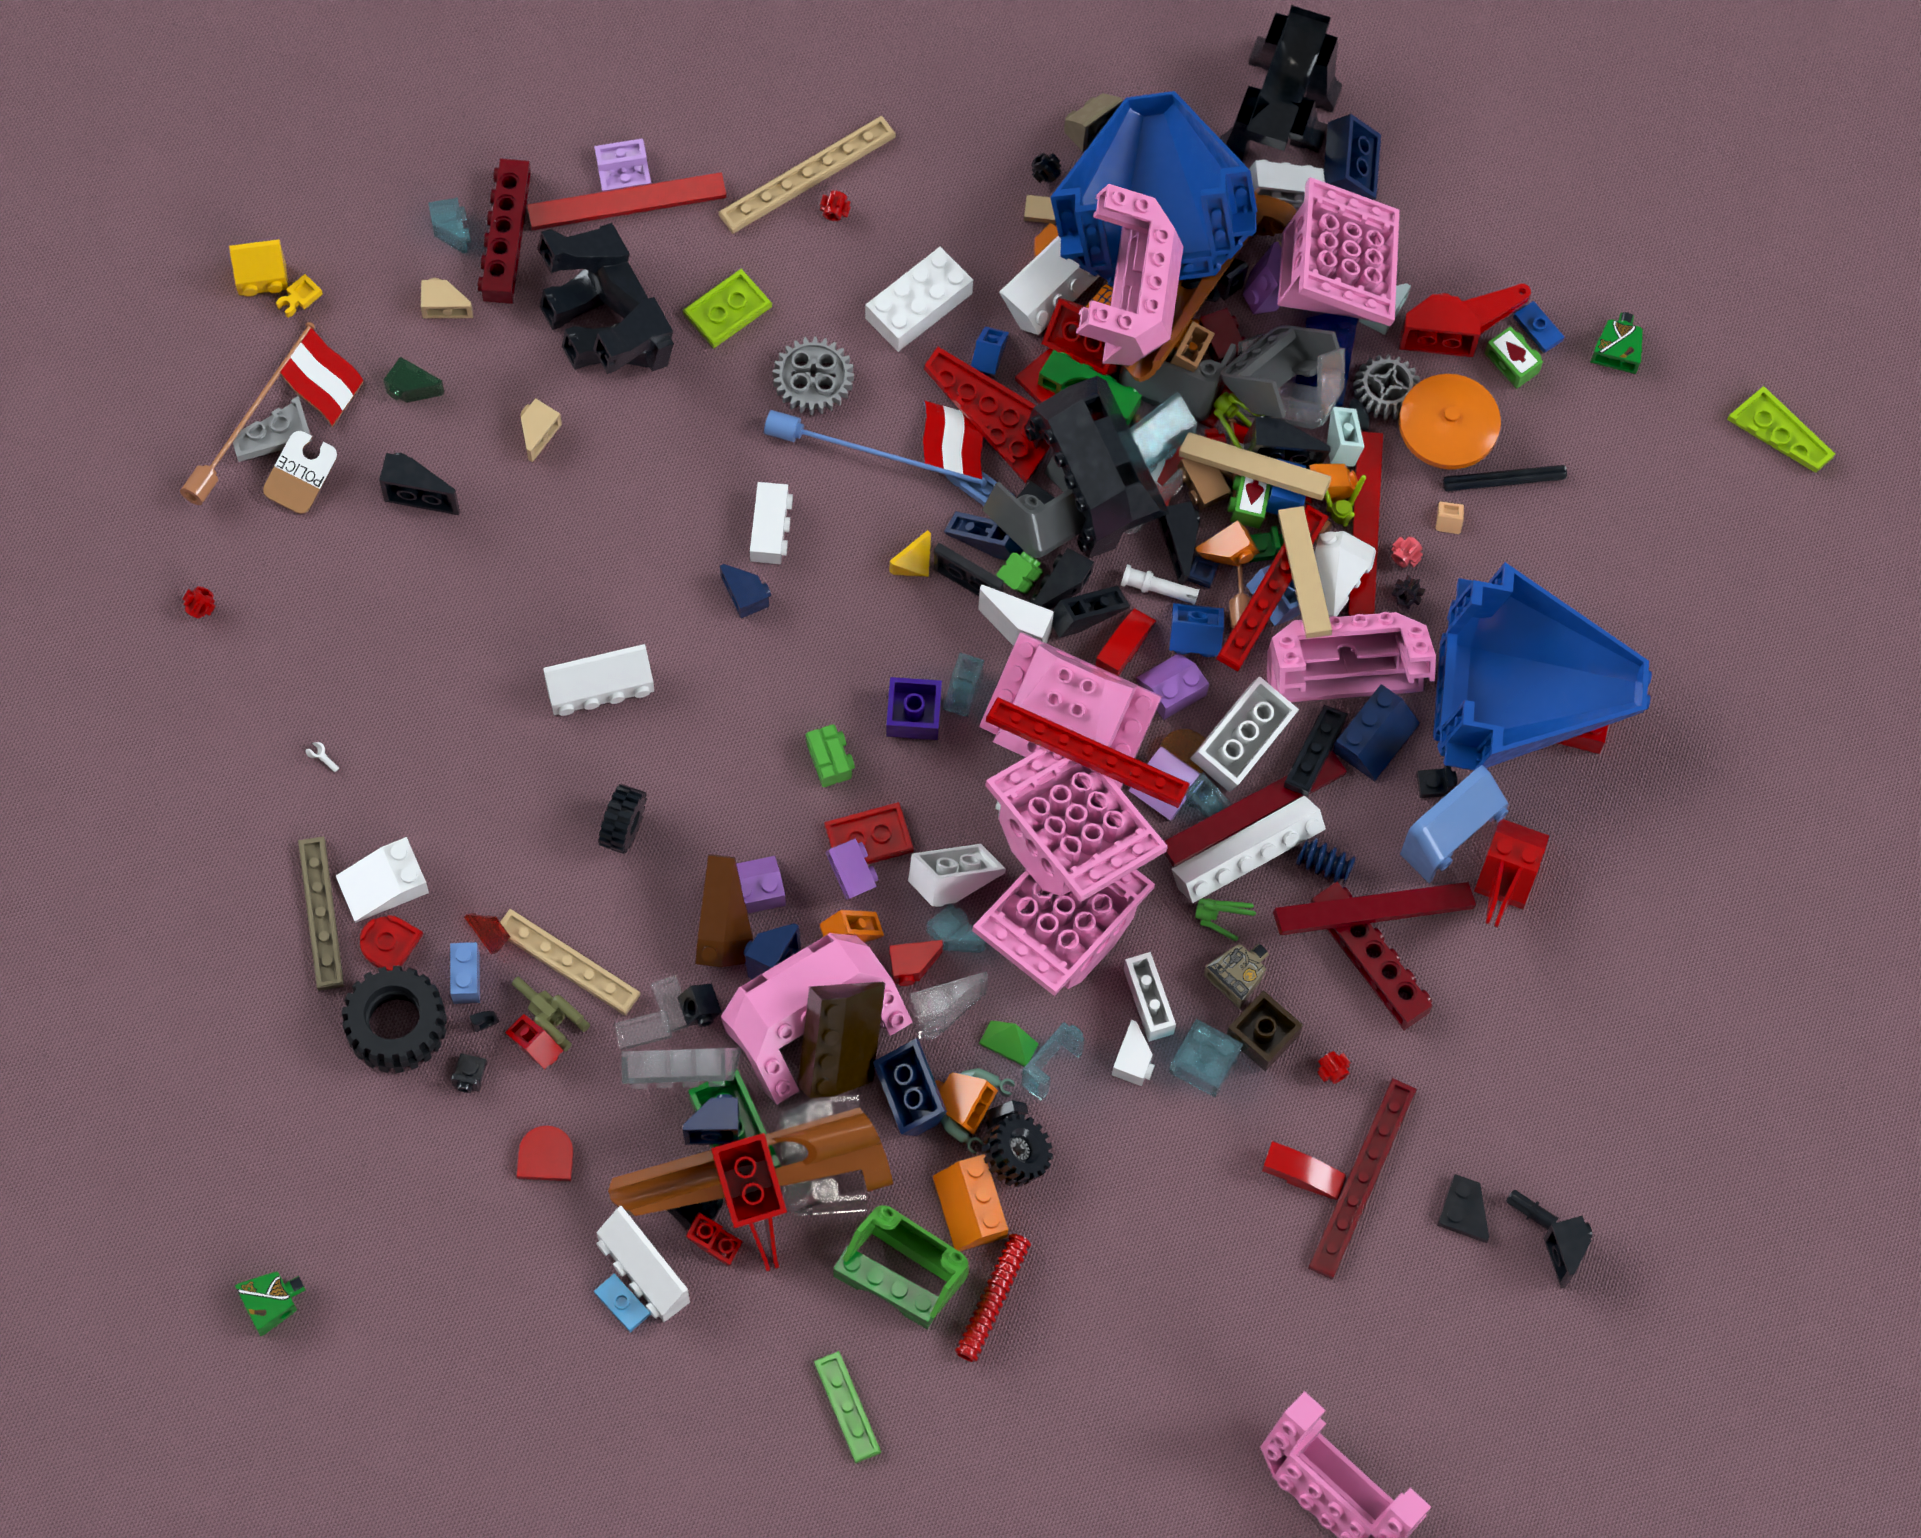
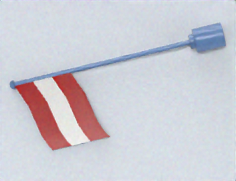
(949, 441)

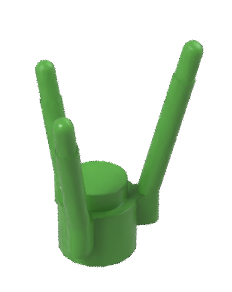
(1209, 909)

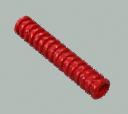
(993, 1297)

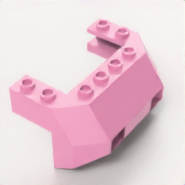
(1143, 281)
(1353, 659)
(774, 1004)

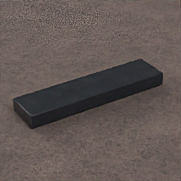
(1315, 750)

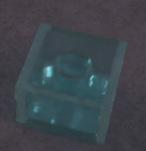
(1206, 1058)

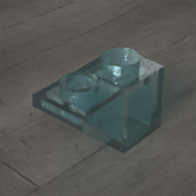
(448, 224)
(964, 684)
(954, 931)

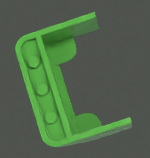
(917, 1245)

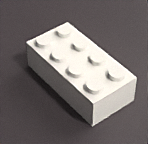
(919, 299)
(1244, 734)

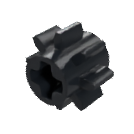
(1046, 167)
(1408, 592)

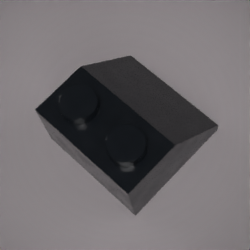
(1567, 1245)

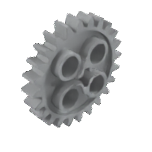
(812, 395)

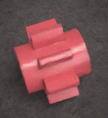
(1406, 552)

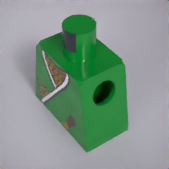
(1620, 345)
(269, 1299)

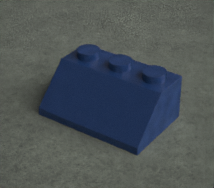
(1352, 156)
(1376, 733)
(910, 1089)

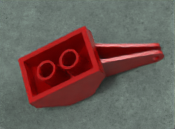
(1454, 326)
(1510, 866)
(750, 1187)

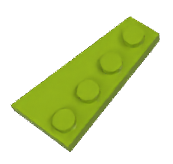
(1778, 427)

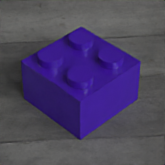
(913, 708)

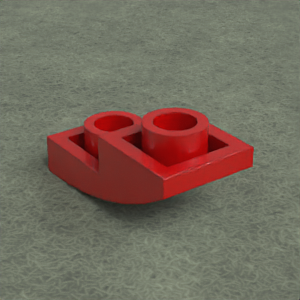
(713, 1239)

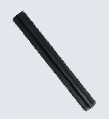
(1505, 477)

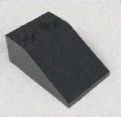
(1283, 441)
(413, 485)

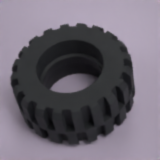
(386, 987)

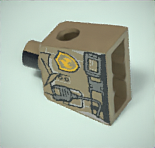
(1237, 972)

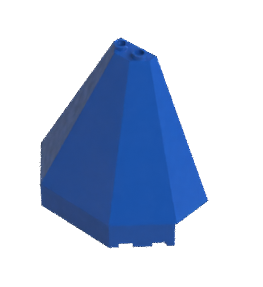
(1169, 154)
(1526, 673)

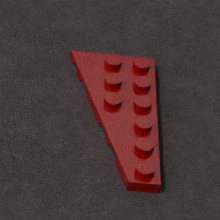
(992, 410)

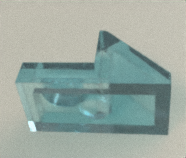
(1206, 796)

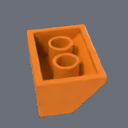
(970, 1203)

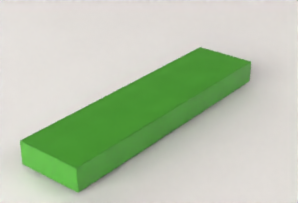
(847, 1407)

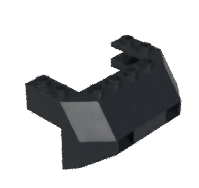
(1098, 462)

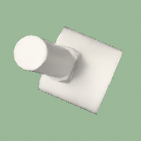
(322, 756)

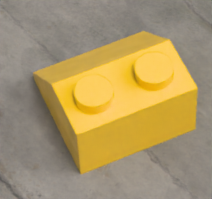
(259, 267)

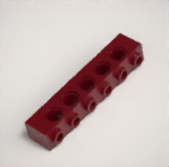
(502, 288)
(1404, 1011)

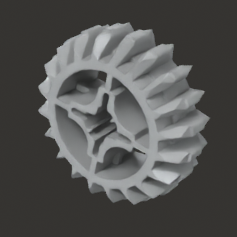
(1370, 378)

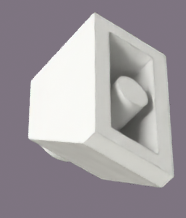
(1134, 1057)

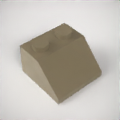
(1087, 122)

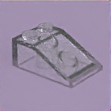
(940, 1006)

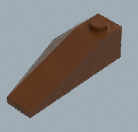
(724, 916)

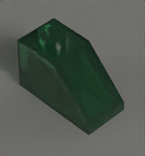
(411, 383)

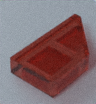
(489, 931)

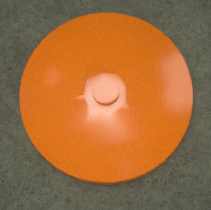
(1449, 421)

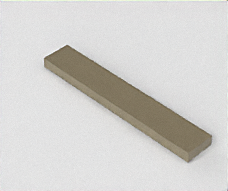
(321, 913)

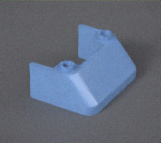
(1452, 822)

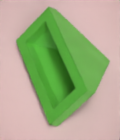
(1009, 1042)

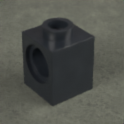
(699, 1005)

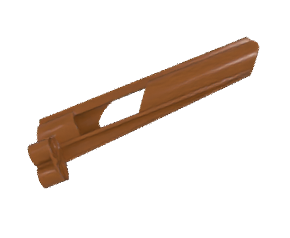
(1271, 219)
(833, 1144)

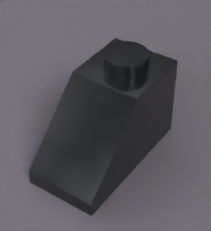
(1232, 279)

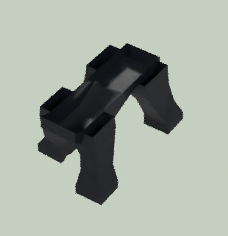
(1297, 60)
(607, 279)

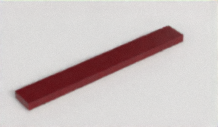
(1243, 814)
(1374, 908)
(1362, 1179)

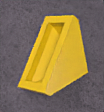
(914, 558)

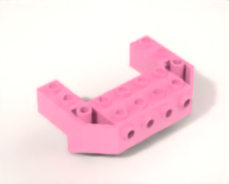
(1330, 1483)

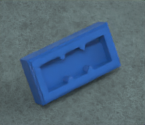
(1538, 327)

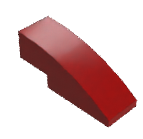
(1125, 642)
(1303, 1171)

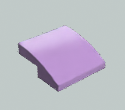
(622, 165)
(1174, 766)

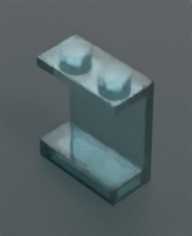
(1033, 1077)

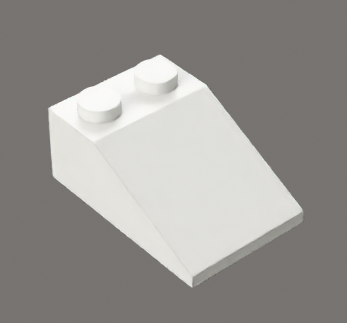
(1015, 615)
(952, 873)
(382, 880)

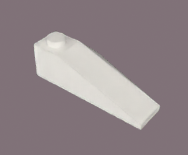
(1341, 564)

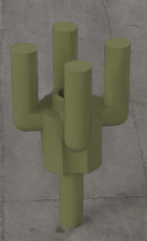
(550, 1012)

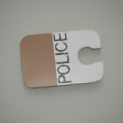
(295, 478)

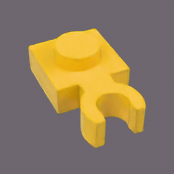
(301, 293)

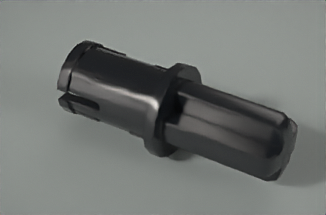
(1531, 1209)

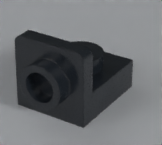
(1436, 782)
(469, 1073)
(1004, 1110)

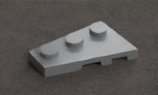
(271, 433)

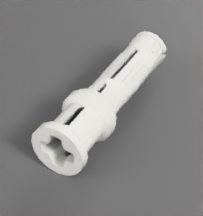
(1148, 582)

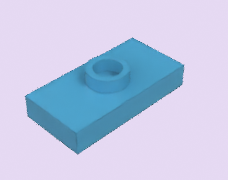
(622, 1302)

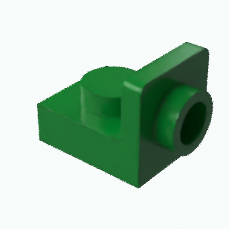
(1267, 544)

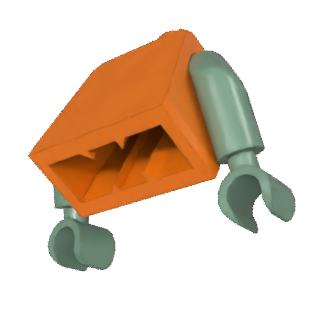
(967, 1100)

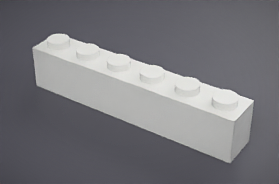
(1248, 849)

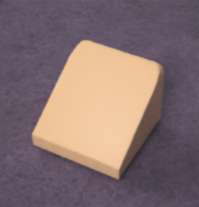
(1450, 517)

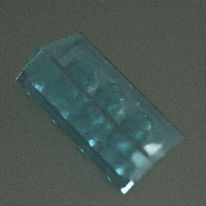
(1163, 430)

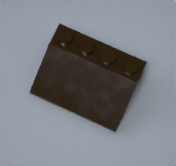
(840, 1038)

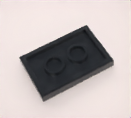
(964, 571)

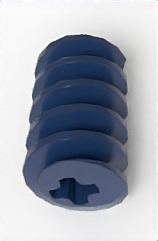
(1326, 861)

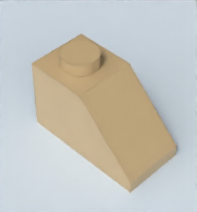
(443, 300)
(538, 426)

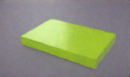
(727, 308)

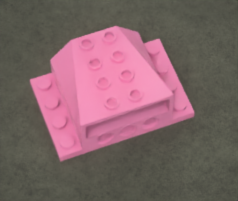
(1340, 255)
(1073, 697)
(1071, 824)
(1056, 935)

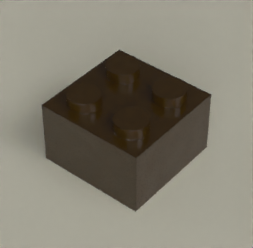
(1265, 1030)

